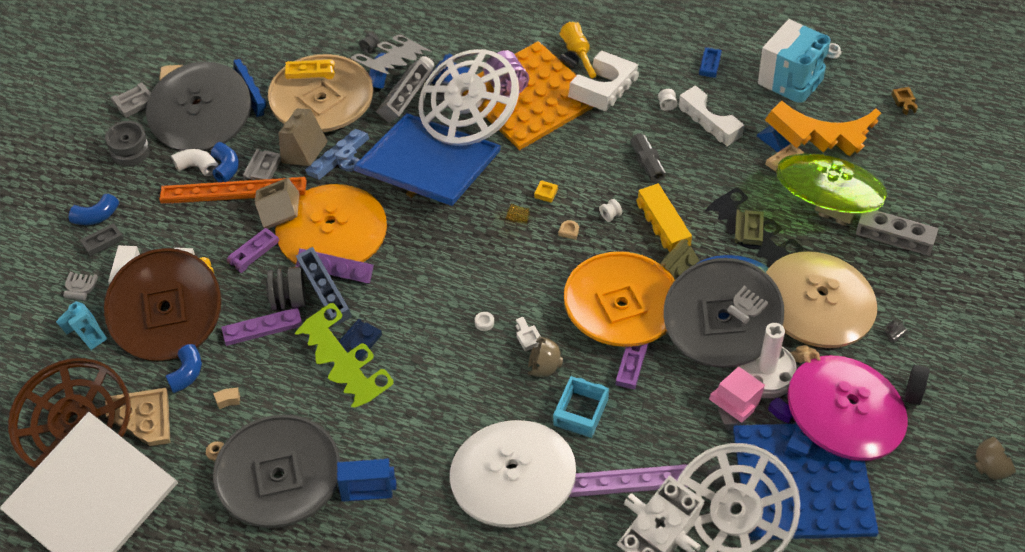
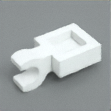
(527, 335)

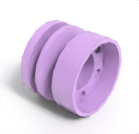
(505, 80)

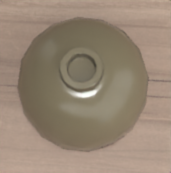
(546, 356)
(993, 460)

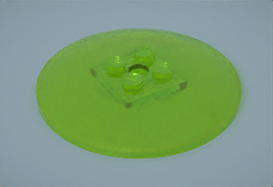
(831, 182)

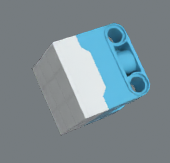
(794, 61)

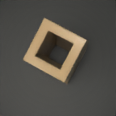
(227, 397)

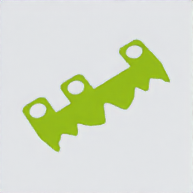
(346, 365)

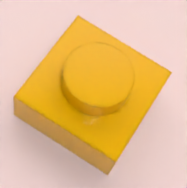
(546, 191)

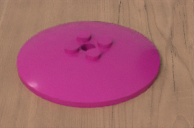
(853, 431)

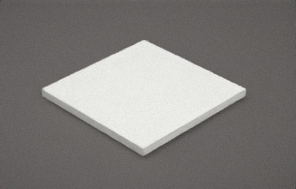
(89, 492)

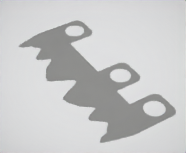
(394, 56)

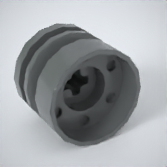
(286, 288)

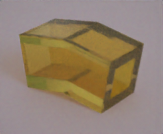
(518, 214)

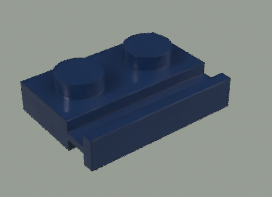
(359, 334)

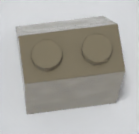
(301, 138)

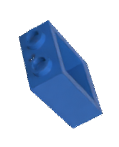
(365, 480)

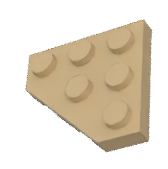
(148, 416)

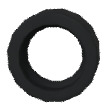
(916, 384)

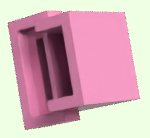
(738, 394)

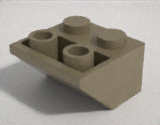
(277, 203)

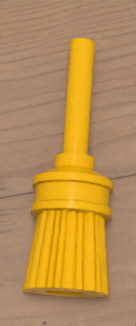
(576, 42)

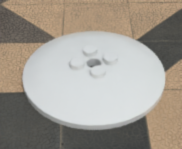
(519, 494)

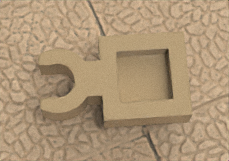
(804, 354)

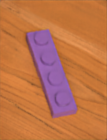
(344, 267)
(261, 326)

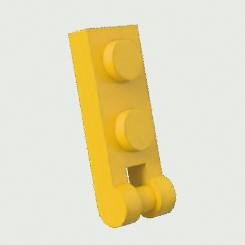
(310, 69)

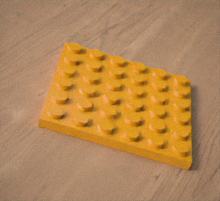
(542, 103)

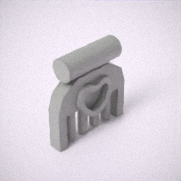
(78, 288)
(745, 307)

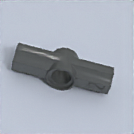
(648, 157)

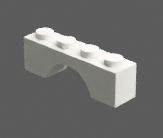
(725, 128)

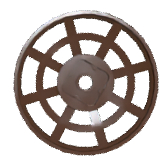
(66, 407)

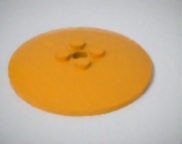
(354, 235)
(612, 278)

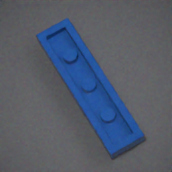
(257, 102)

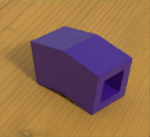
(780, 410)

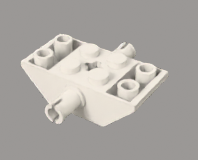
(672, 505)

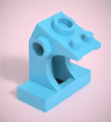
(80, 317)

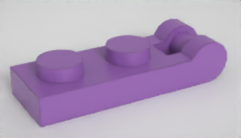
(252, 250)
(631, 366)

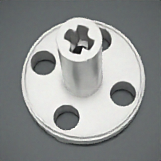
(774, 364)

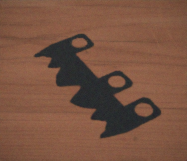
(727, 210)

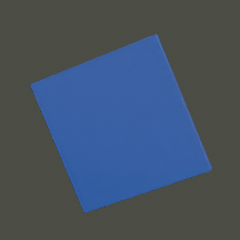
(424, 165)

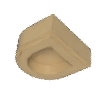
(569, 229)

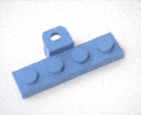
(341, 154)

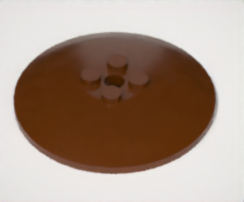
(147, 283)

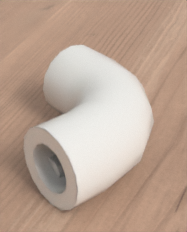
(194, 158)

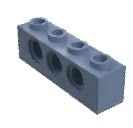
(323, 284)

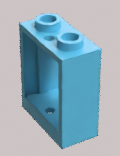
(575, 422)

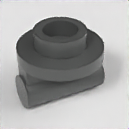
(895, 331)

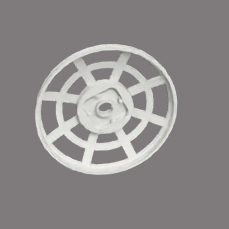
(469, 103)
(741, 494)

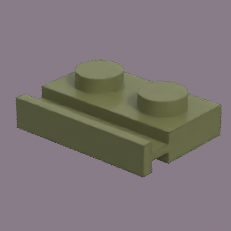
(749, 227)
(680, 259)

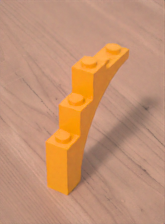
(801, 129)

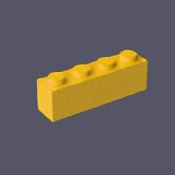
(662, 216)

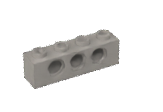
(404, 91)
(897, 231)

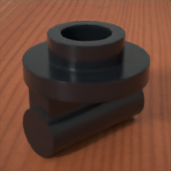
(570, 58)

